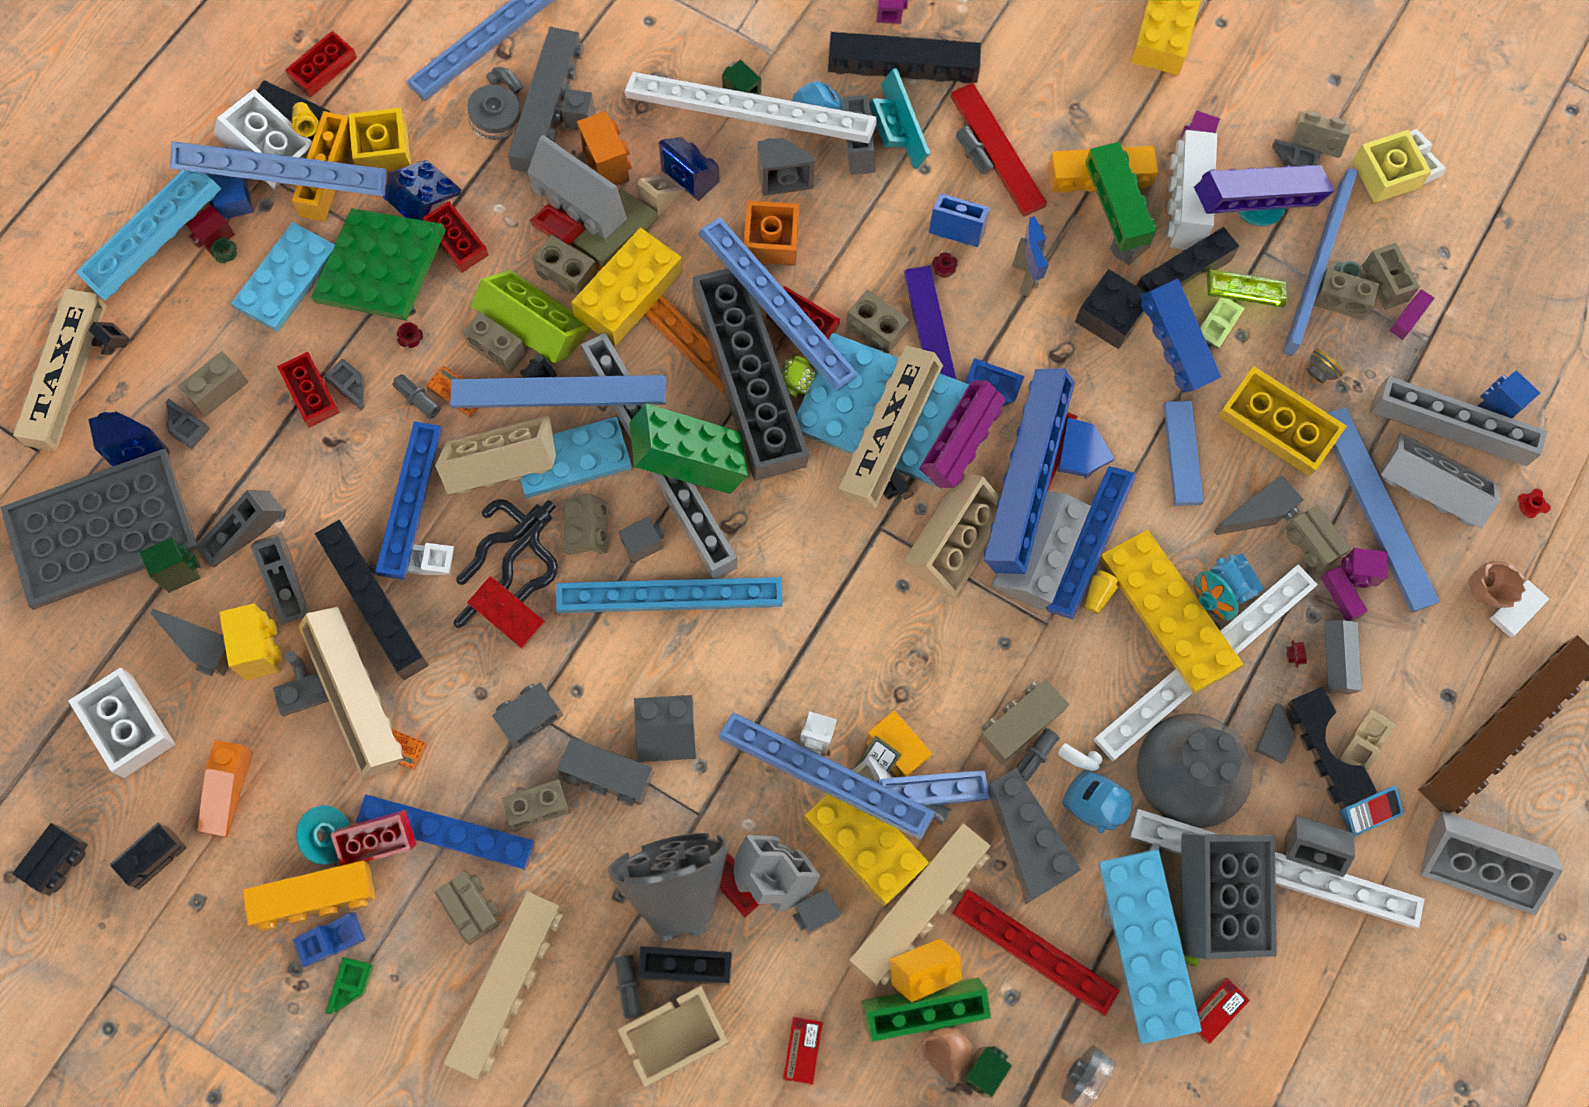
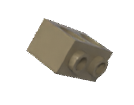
(568, 262)
(1393, 274)
(1346, 294)
(881, 317)
(494, 342)
(536, 805)

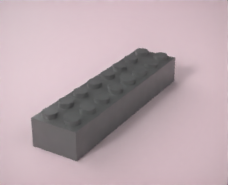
(750, 375)

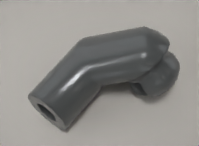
(505, 76)

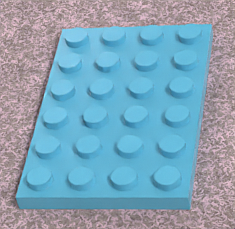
(843, 415)

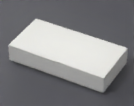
(1514, 618)

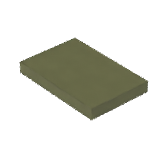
(603, 250)

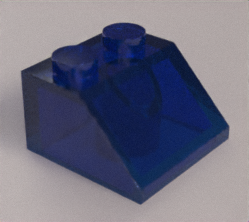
(688, 166)
(122, 438)

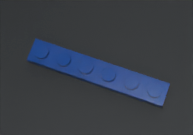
(409, 501)
(1092, 541)
(454, 833)

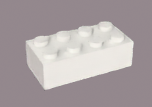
(1192, 159)

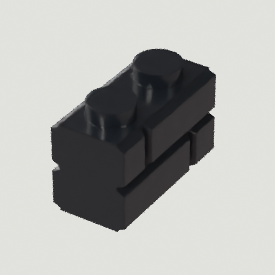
(148, 856)
(50, 860)

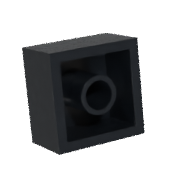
(1112, 309)

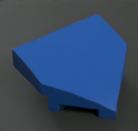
(1003, 380)
(1083, 449)

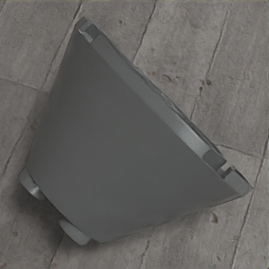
(1194, 770)
(673, 882)

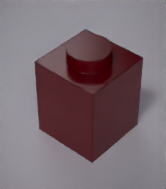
(208, 227)

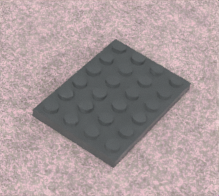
(95, 527)

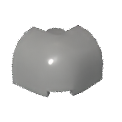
(773, 872)

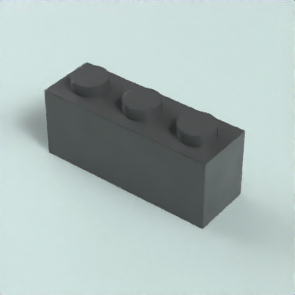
(605, 772)

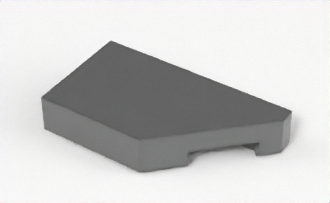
(1295, 155)
(347, 382)
(184, 425)
(1277, 736)

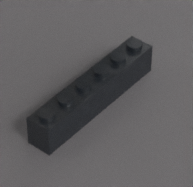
(910, 56)
(371, 600)

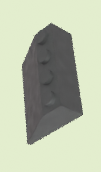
(1228, 896)

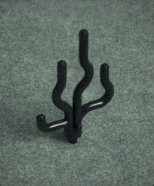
(528, 532)

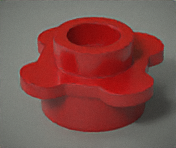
(1527, 507)

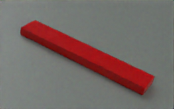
(998, 149)
(1036, 952)

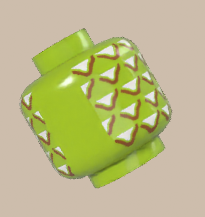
(798, 375)

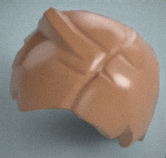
(1497, 584)
(948, 1052)

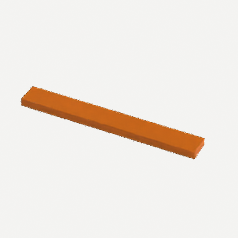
(683, 337)

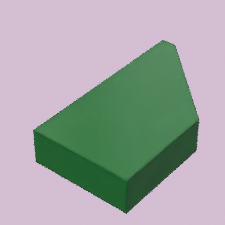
(349, 984)

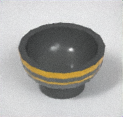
(1324, 367)

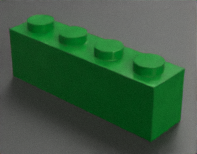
(1120, 196)
(951, 1006)

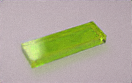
(1246, 288)

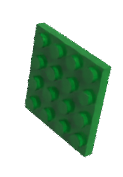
(378, 264)

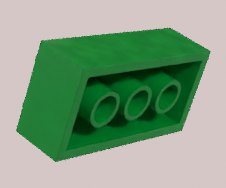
(687, 449)

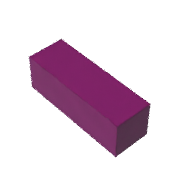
(1411, 314)
(1344, 594)

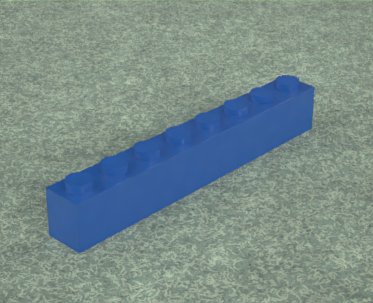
(1029, 471)

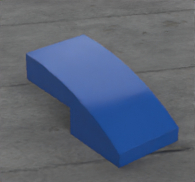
(1034, 245)
(329, 939)

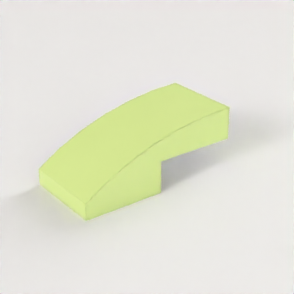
(1221, 321)

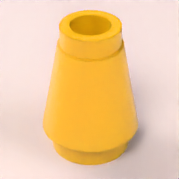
(303, 120)
(1100, 591)

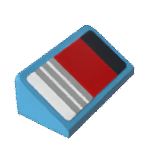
(1372, 811)

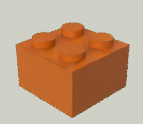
(603, 147)
(772, 231)

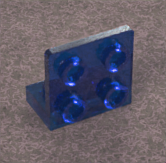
(417, 188)

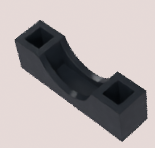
(1207, 254)
(1345, 781)

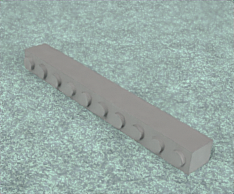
(681, 495)

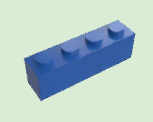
(1180, 336)

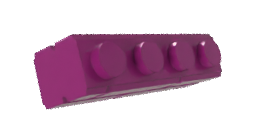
(962, 434)

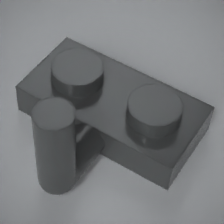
(301, 693)

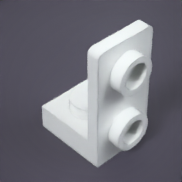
(818, 733)

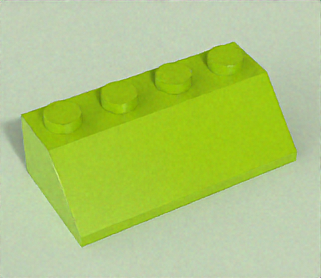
(530, 315)

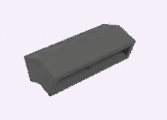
(1343, 657)

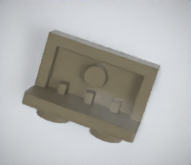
(1321, 134)
(1021, 263)
(585, 525)

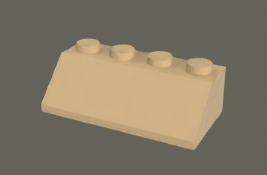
(497, 455)
(955, 535)

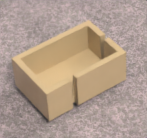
(673, 1037)

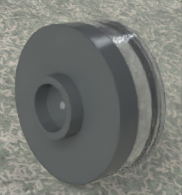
(493, 112)
(1088, 1077)

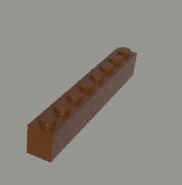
(1509, 727)

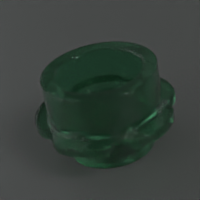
(221, 245)

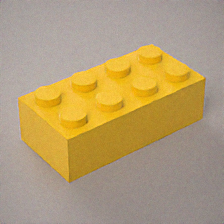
(1165, 34)
(627, 286)
(1282, 421)
(867, 847)

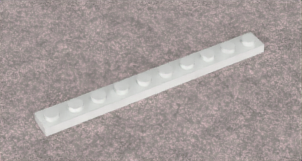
(751, 107)
(1174, 690)
(1345, 891)

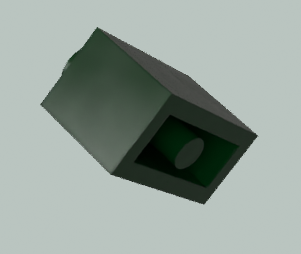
(171, 564)
(986, 1071)

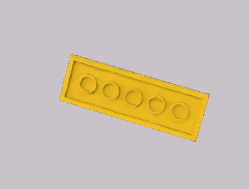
(1171, 612)

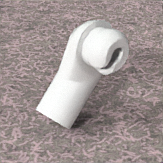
(1080, 760)

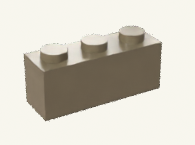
(1022, 720)

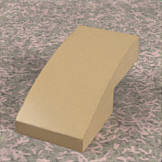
(1367, 739)

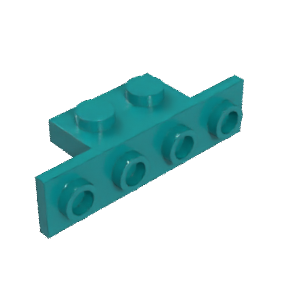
(897, 120)

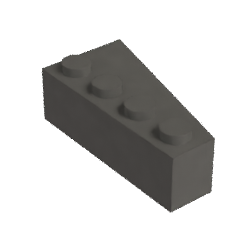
(1033, 842)

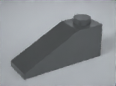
(860, 154)
(1264, 509)
(240, 525)
(280, 577)
(198, 644)

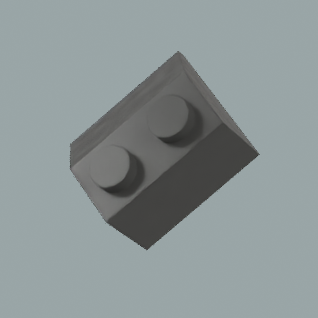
(784, 167)
(665, 728)

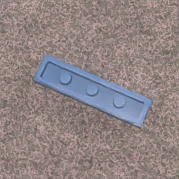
(1183, 453)
(941, 788)

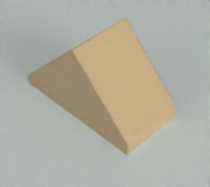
(659, 192)

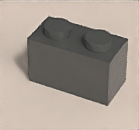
(527, 714)
(1320, 846)

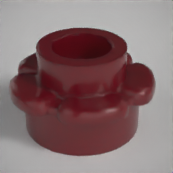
(942, 270)
(407, 329)
(1296, 653)

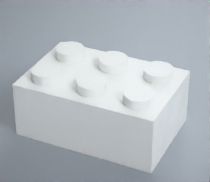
(260, 128)
(121, 723)

